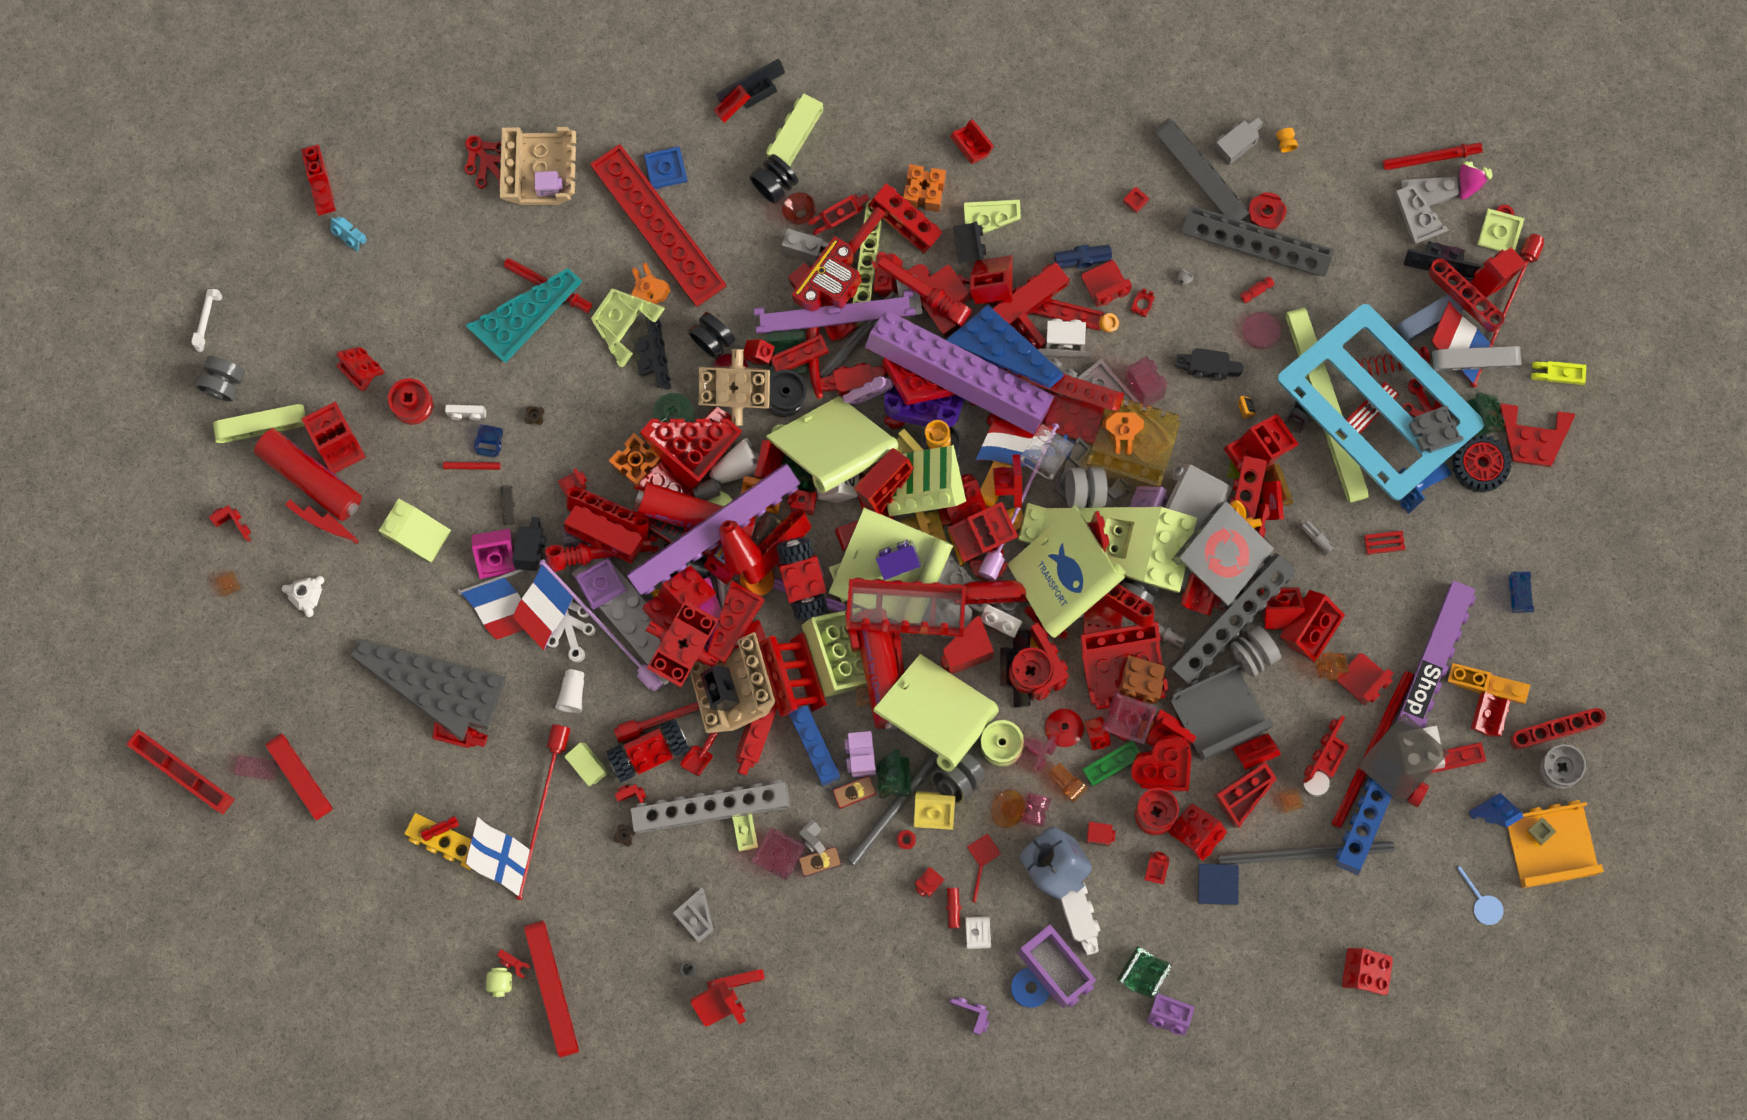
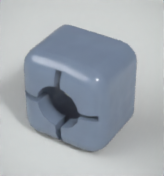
(1068, 861)

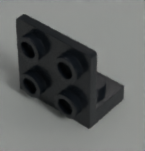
(969, 242)

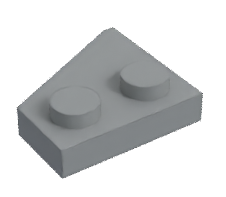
(696, 916)

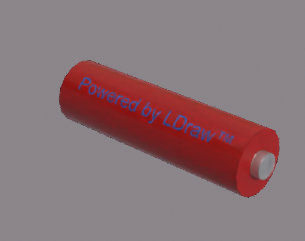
(307, 474)
(677, 507)
(879, 669)

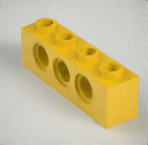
(450, 853)

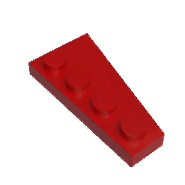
(736, 616)

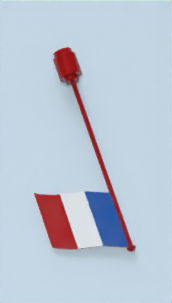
(1459, 333)

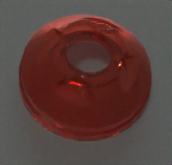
(795, 203)

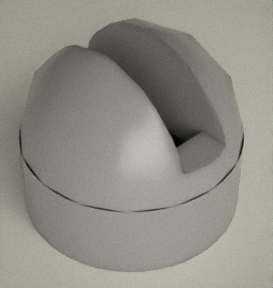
(1185, 276)

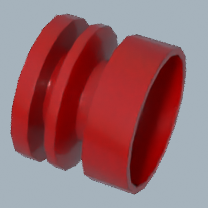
(1030, 659)
(1162, 802)

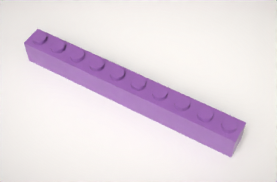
(706, 533)

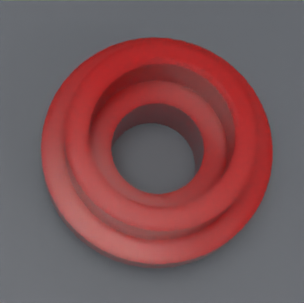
(906, 833)

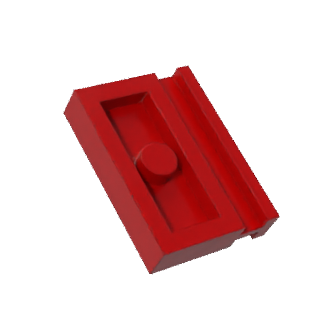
(1256, 751)

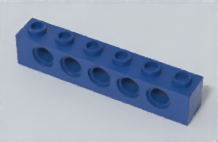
(1354, 862)

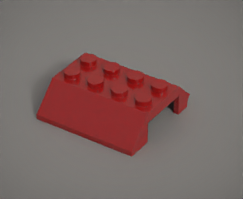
(1106, 654)

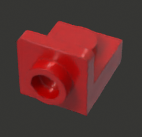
(841, 331)
(574, 479)
(1157, 867)
(928, 883)

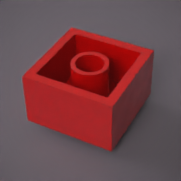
(1497, 272)

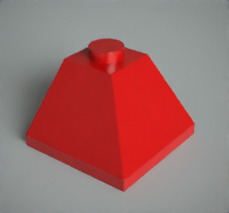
(1283, 608)

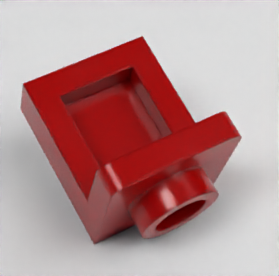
(1098, 737)
(626, 792)

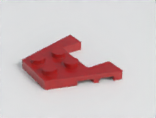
(1534, 444)

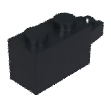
(529, 546)

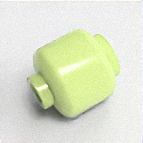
(498, 982)

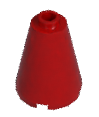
(738, 548)

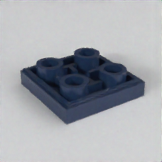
(1218, 884)

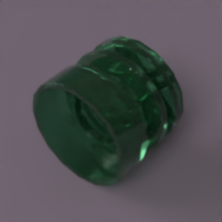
(673, 402)

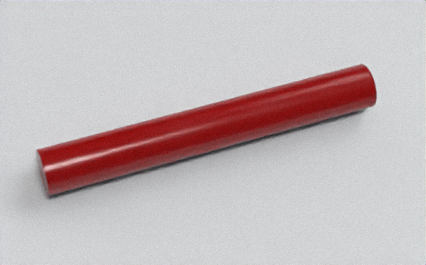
(472, 465)

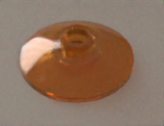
(1002, 808)

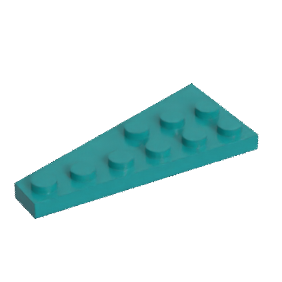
(519, 318)

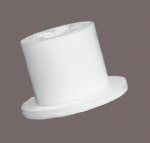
(1317, 785)

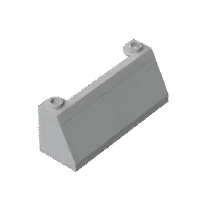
(1196, 496)

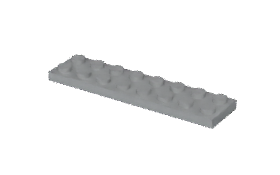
(629, 618)

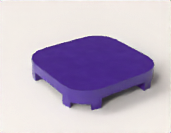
(922, 413)

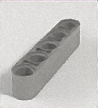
(1476, 358)

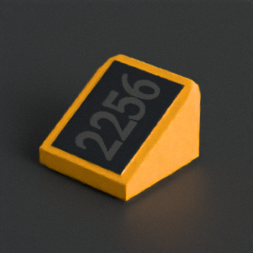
(1246, 407)

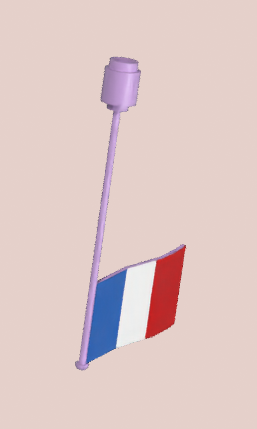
(547, 605)

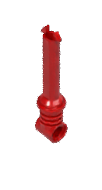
(936, 298)
(558, 558)

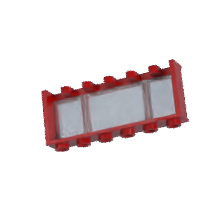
(906, 607)

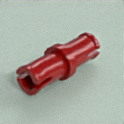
(953, 908)

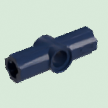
(1083, 256)

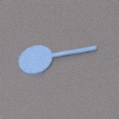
(1486, 908)

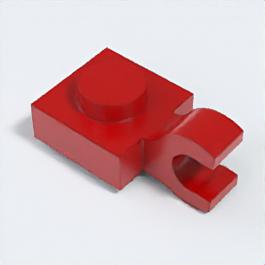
(508, 960)

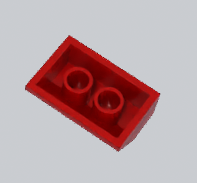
(1314, 627)

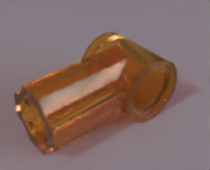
(1071, 786)

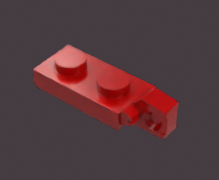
(471, 737)

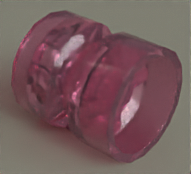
(1035, 808)

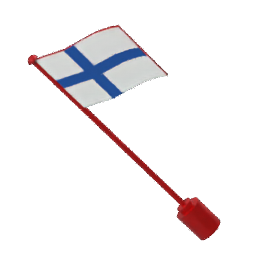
(501, 855)

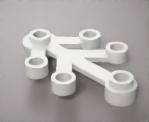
(567, 623)

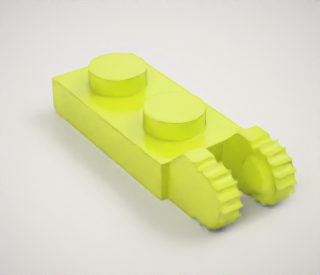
(1560, 372)

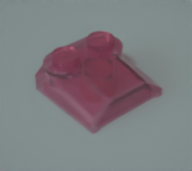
(778, 854)

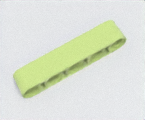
(258, 423)

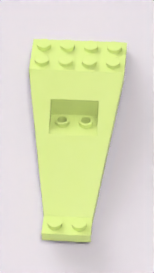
(1145, 542)

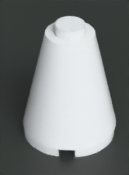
(736, 463)

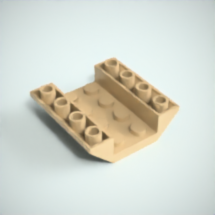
(750, 684)

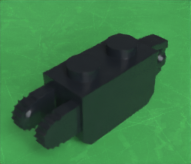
(1209, 364)

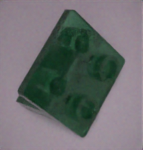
(1488, 408)
(894, 775)

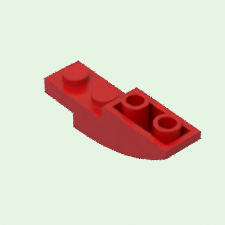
(318, 179)

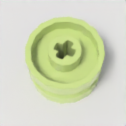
(998, 754)

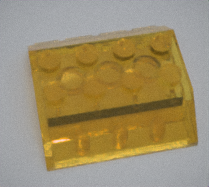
(1150, 446)

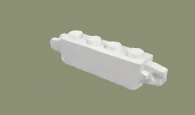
(1080, 920)

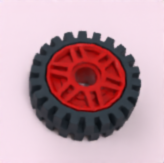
(1482, 478)

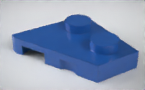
(1498, 811)

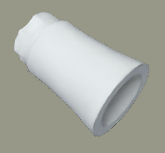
(571, 692)

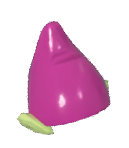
(1472, 179)

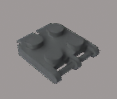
(1435, 429)

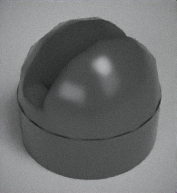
(684, 966)

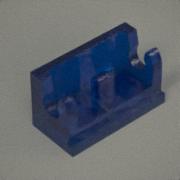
(1521, 592)

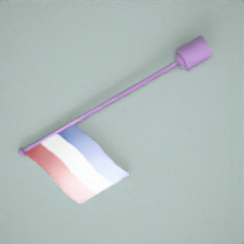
(999, 445)

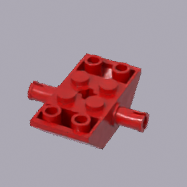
(693, 628)

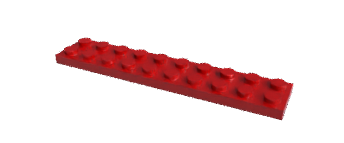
(658, 225)

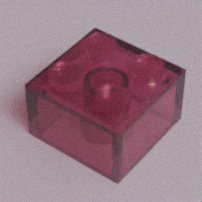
(1146, 381)
(1129, 718)

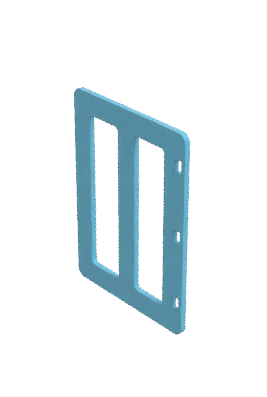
(1331, 349)

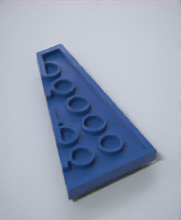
(1000, 344)

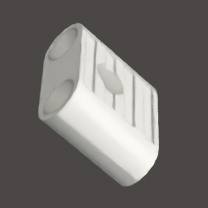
(978, 932)

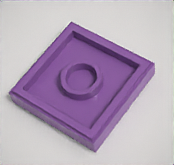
(600, 583)

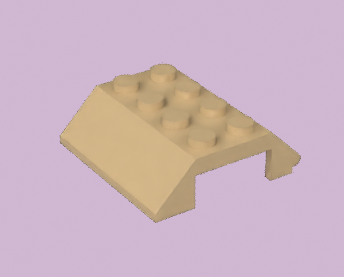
(536, 152)

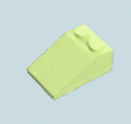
(414, 530)

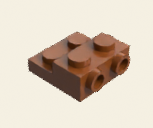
(1142, 680)

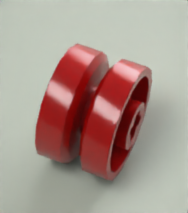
(410, 401)

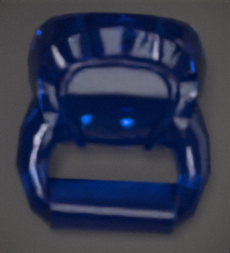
(488, 435)

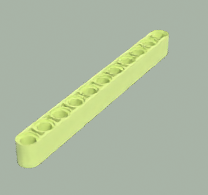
(1347, 468)

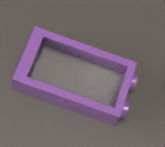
(1057, 967)

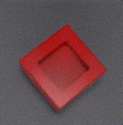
(1136, 200)

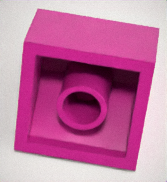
(493, 553)

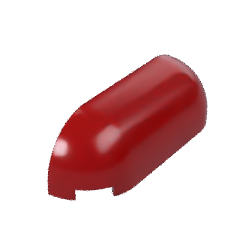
(994, 592)

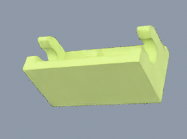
(586, 764)

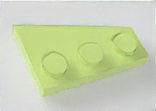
(992, 213)

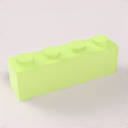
(796, 128)

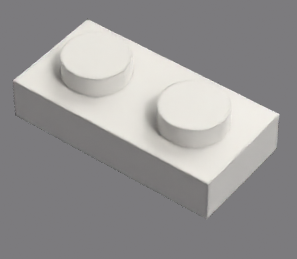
(457, 412)

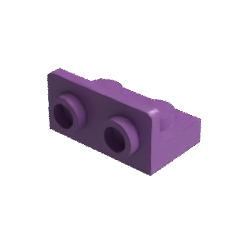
(1171, 1014)

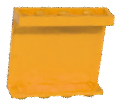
(1564, 855)

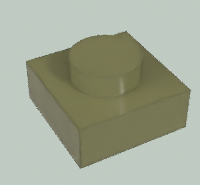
(1541, 831)

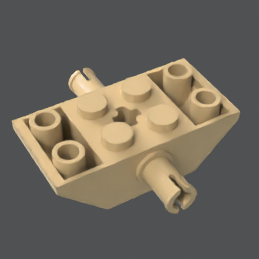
(734, 387)

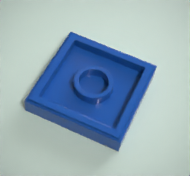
(665, 167)

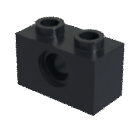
(719, 688)

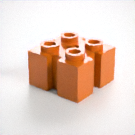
(934, 183)
(635, 450)

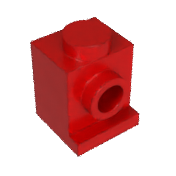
(808, 505)

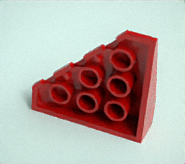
(690, 446)

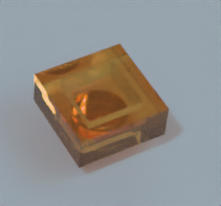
(228, 583)
(1291, 800)

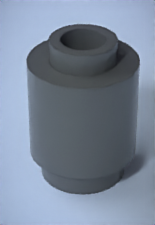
(708, 489)

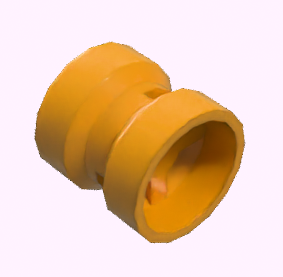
(1286, 139)

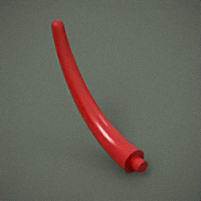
(814, 365)

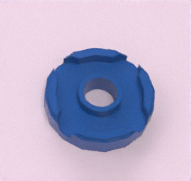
(1024, 998)

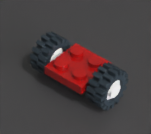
(802, 578)
(648, 751)

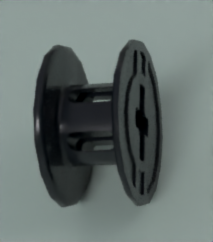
(1298, 414)

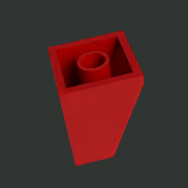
(967, 650)

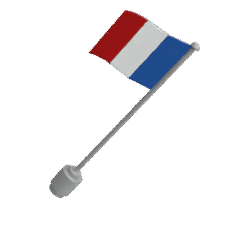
(495, 604)

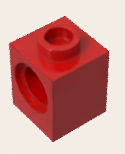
(758, 351)

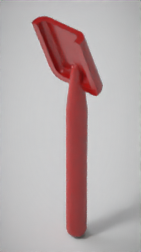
(699, 758)

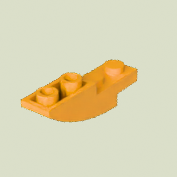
(1482, 681)

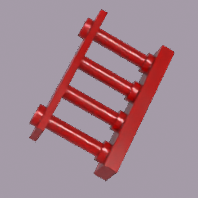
(779, 679)

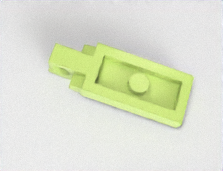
(745, 833)

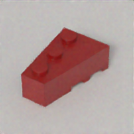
(883, 480)
(1244, 793)

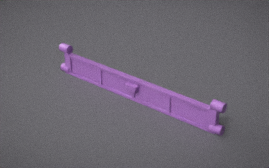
(833, 315)

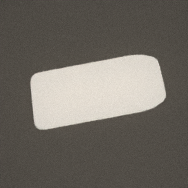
(1070, 353)

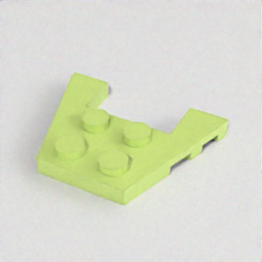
(617, 315)

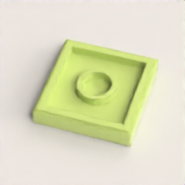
(1500, 230)

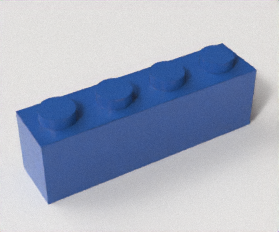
(814, 745)

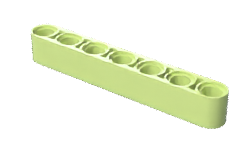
(867, 254)

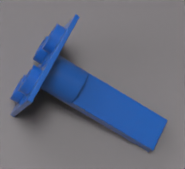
(1415, 496)

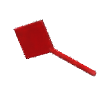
(983, 852)

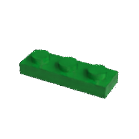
(1111, 763)

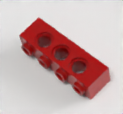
(906, 227)

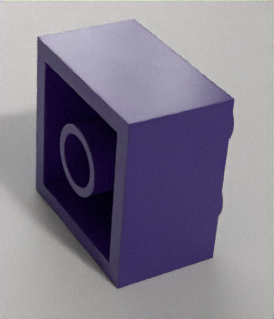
(898, 559)

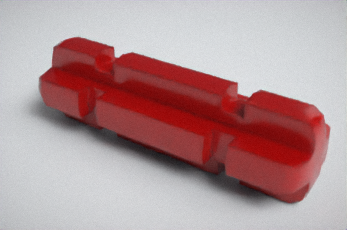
(1257, 289)
(439, 828)

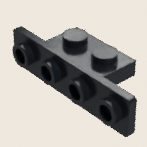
(756, 84)
(1434, 251)
(651, 354)
(1020, 642)

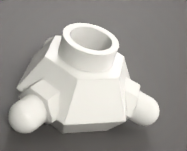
(304, 593)

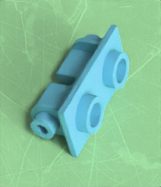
(341, 228)

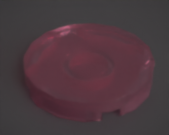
(1261, 330)

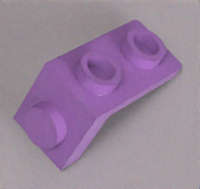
(982, 1023)

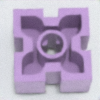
(861, 753)

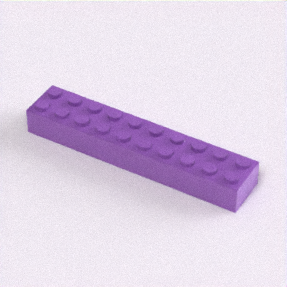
(959, 371)

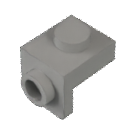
(808, 834)

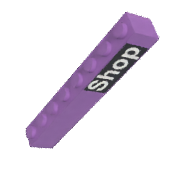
(1436, 653)

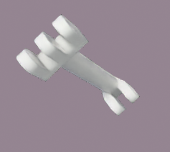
(198, 338)

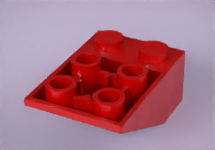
(992, 279)

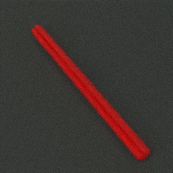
(1382, 729)

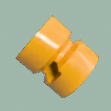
(937, 434)

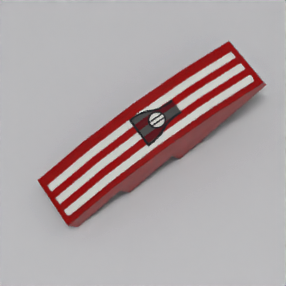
(1366, 412)
(326, 524)

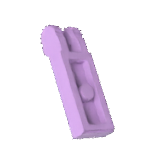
(868, 391)

